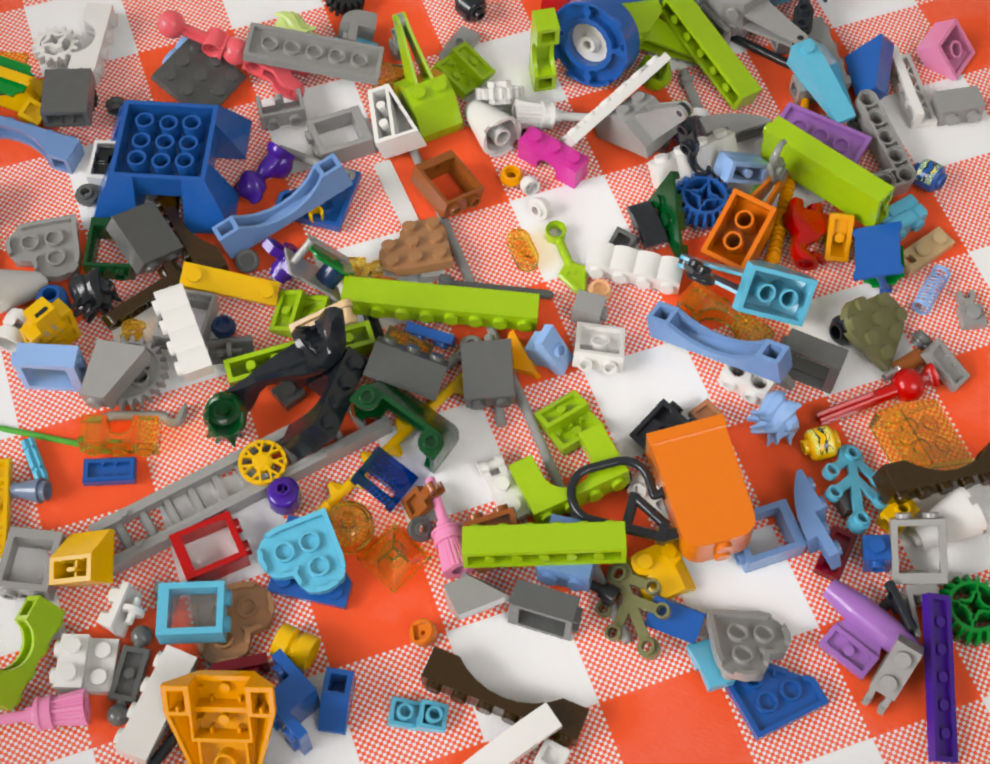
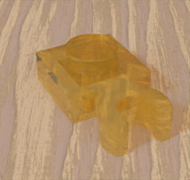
(364, 269)

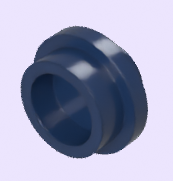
(223, 327)

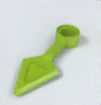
(572, 273)

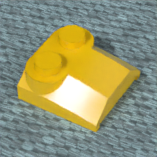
(664, 565)

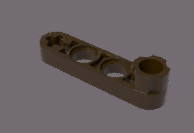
(170, 274)

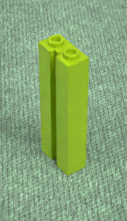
(828, 173)

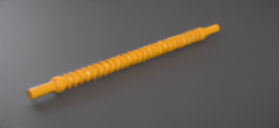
(779, 230)

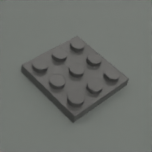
(197, 78)

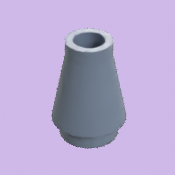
(33, 490)

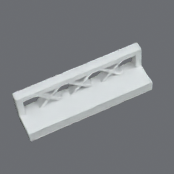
(909, 94)

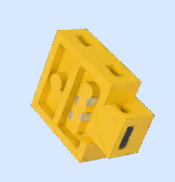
(49, 323)

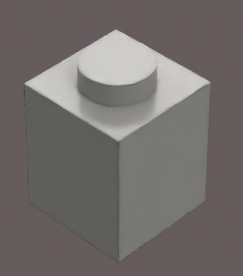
(589, 308)

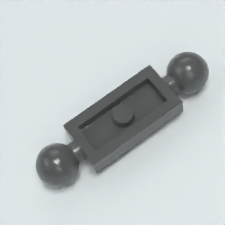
(129, 675)

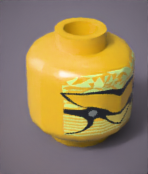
(820, 443)

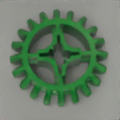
(962, 618)

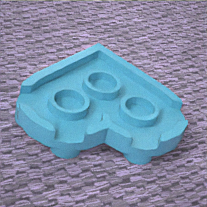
(304, 552)

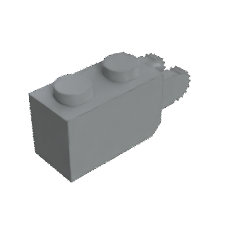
(894, 671)

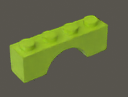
(544, 35)
(38, 623)

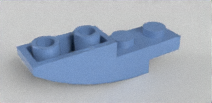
(813, 521)

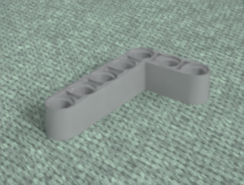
(885, 143)

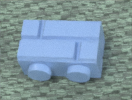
(741, 168)

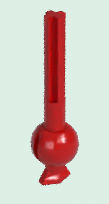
(905, 385)

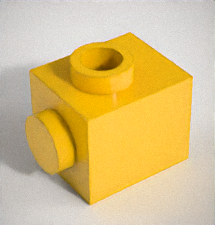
(883, 519)

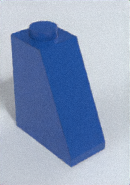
(871, 66)

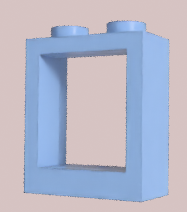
(49, 366)

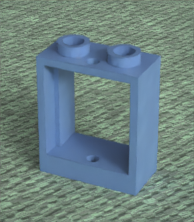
(790, 531)

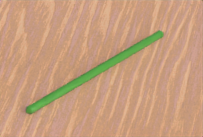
(56, 439)

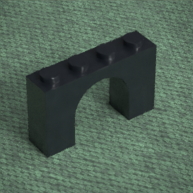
(325, 418)

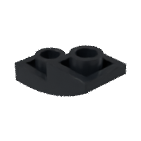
(648, 224)

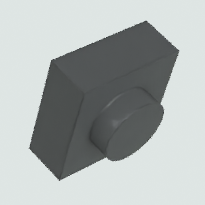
(288, 394)

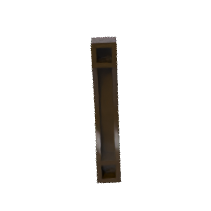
(194, 248)
(905, 481)
(449, 675)

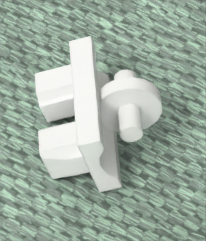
(124, 610)

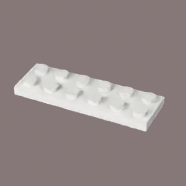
(614, 100)

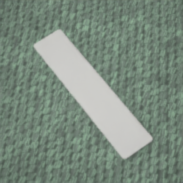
(395, 191)

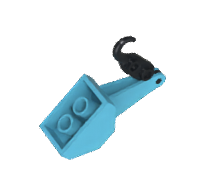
(764, 289)

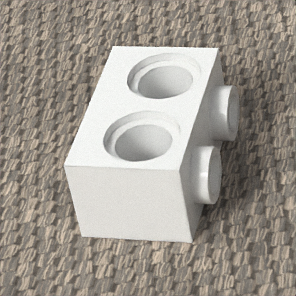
(744, 384)

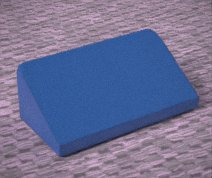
(683, 623)

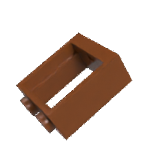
(437, 166)

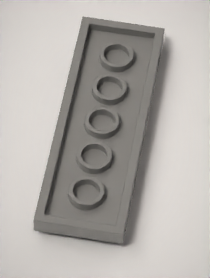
(313, 53)

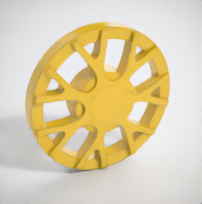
(262, 462)

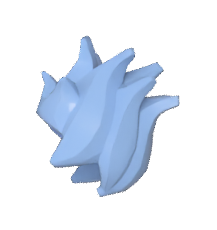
(775, 417)

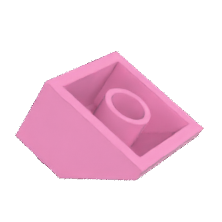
(946, 49)

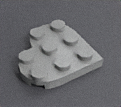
(48, 246)
(745, 642)

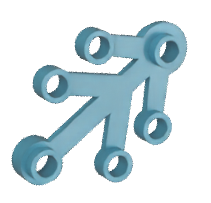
(852, 459)

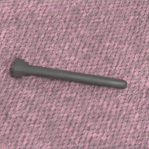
(445, 279)

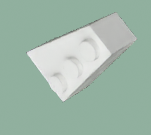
(391, 124)

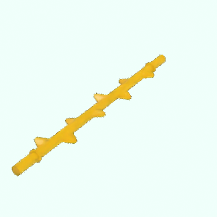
(392, 447)

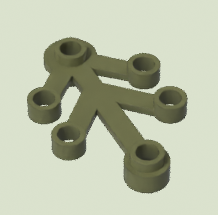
(631, 606)

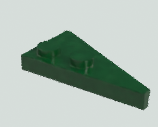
(670, 212)

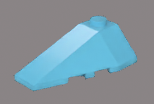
(822, 78)

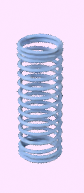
(925, 303)

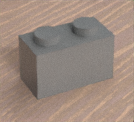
(958, 105)

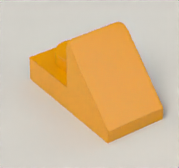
(838, 237)

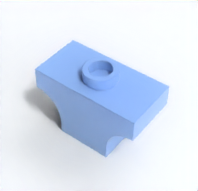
(549, 350)

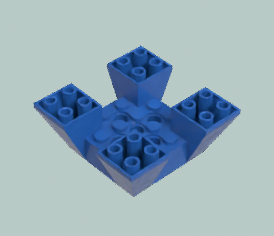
(174, 153)

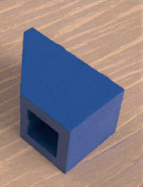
(336, 700)

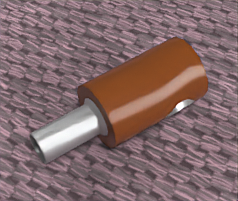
(910, 360)

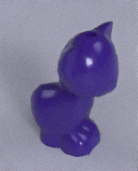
(276, 164)

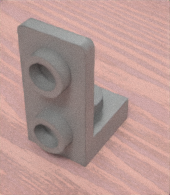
(913, 595)

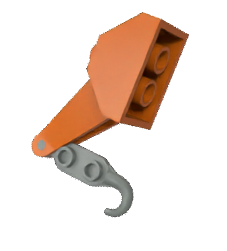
(746, 219)

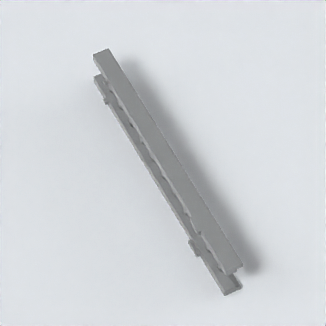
(249, 495)

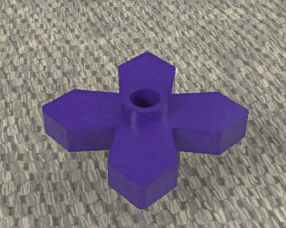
(279, 267)

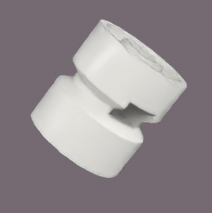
(10, 331)

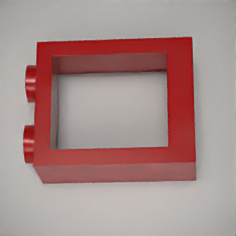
(219, 568)

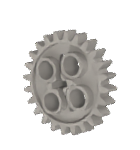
(153, 374)

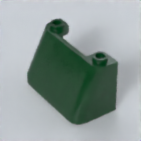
(437, 433)

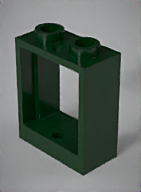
(106, 270)

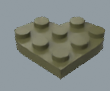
(875, 327)

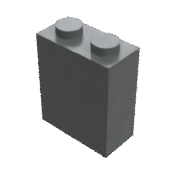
(68, 97)
(144, 238)
(488, 374)

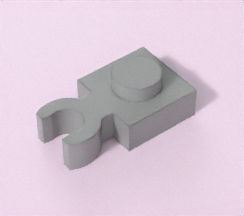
(969, 314)

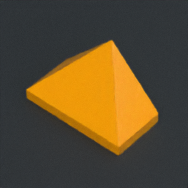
(521, 360)

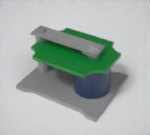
(325, 278)

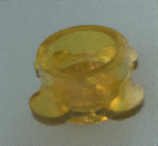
(130, 325)

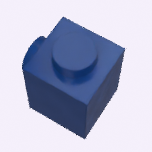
(876, 553)

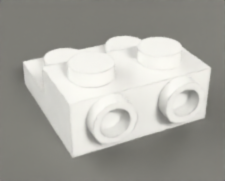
(599, 347)
(84, 663)

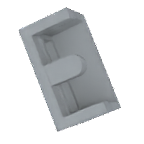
(282, 113)

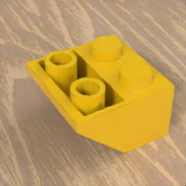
(83, 560)

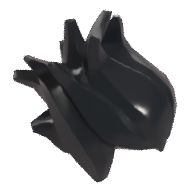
(91, 294)

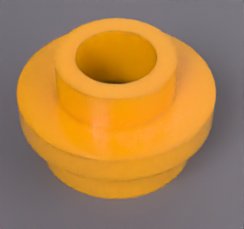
(511, 171)

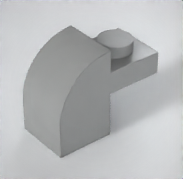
(358, 24)

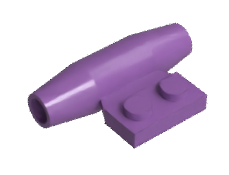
(862, 633)

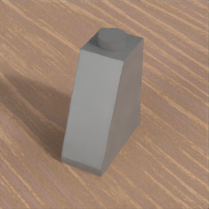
(112, 371)

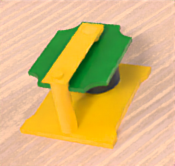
(17, 84)

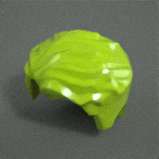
(660, 78)

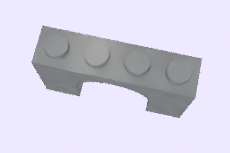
(821, 34)

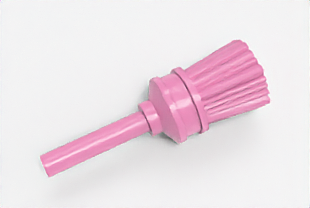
(447, 540)
(54, 711)

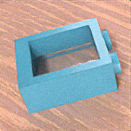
(193, 612)

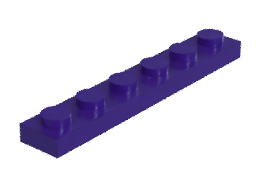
(939, 679)

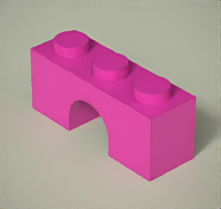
(567, 162)

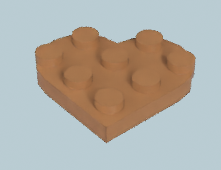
(418, 250)
(250, 614)

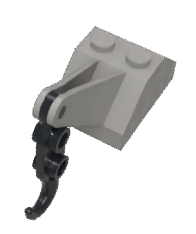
(765, 19)
(646, 125)

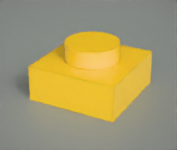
(30, 112)

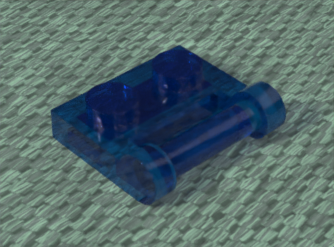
(389, 473)

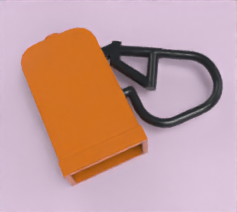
(698, 488)

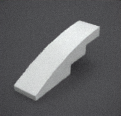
(519, 738)

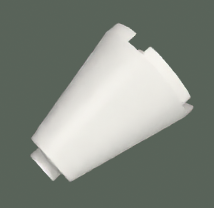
(492, 128)
(19, 287)
(962, 521)

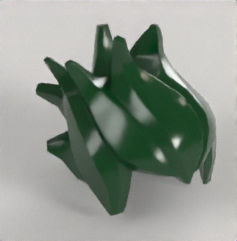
(225, 417)

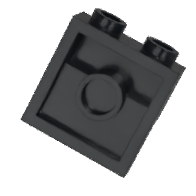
(661, 417)

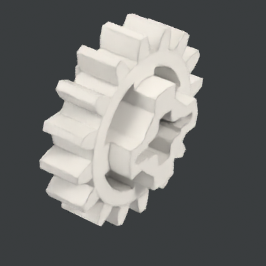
(55, 46)
(499, 92)

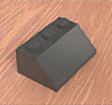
(406, 367)

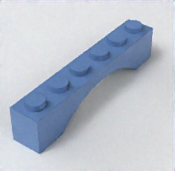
(58, 149)
(244, 231)
(761, 358)

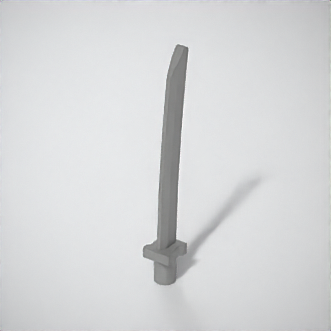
(687, 83)

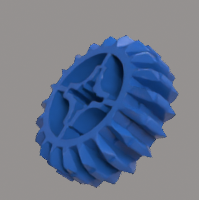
(693, 193)

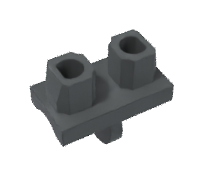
(229, 347)

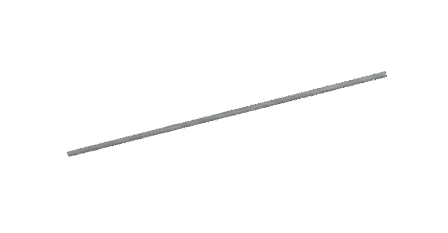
(521, 397)

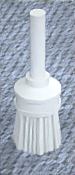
(541, 114)

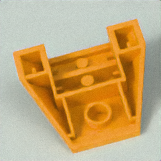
(220, 715)

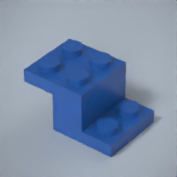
(295, 702)

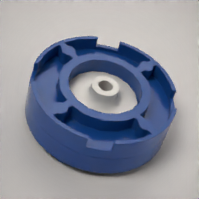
(596, 41)

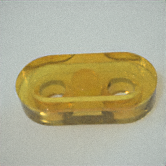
(524, 251)

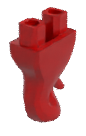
(805, 228)

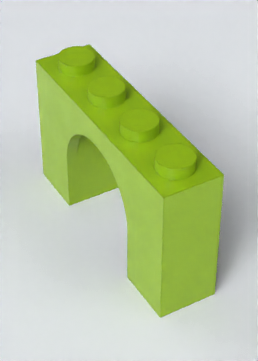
(547, 499)

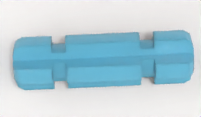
(34, 458)

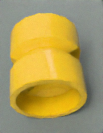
(299, 648)

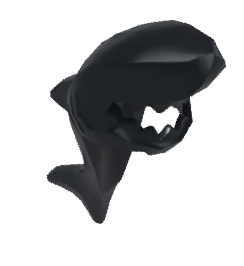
(312, 354)

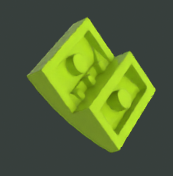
(465, 69)
(294, 306)
(565, 419)

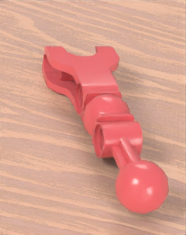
(218, 44)

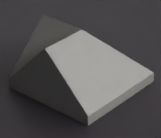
(472, 595)

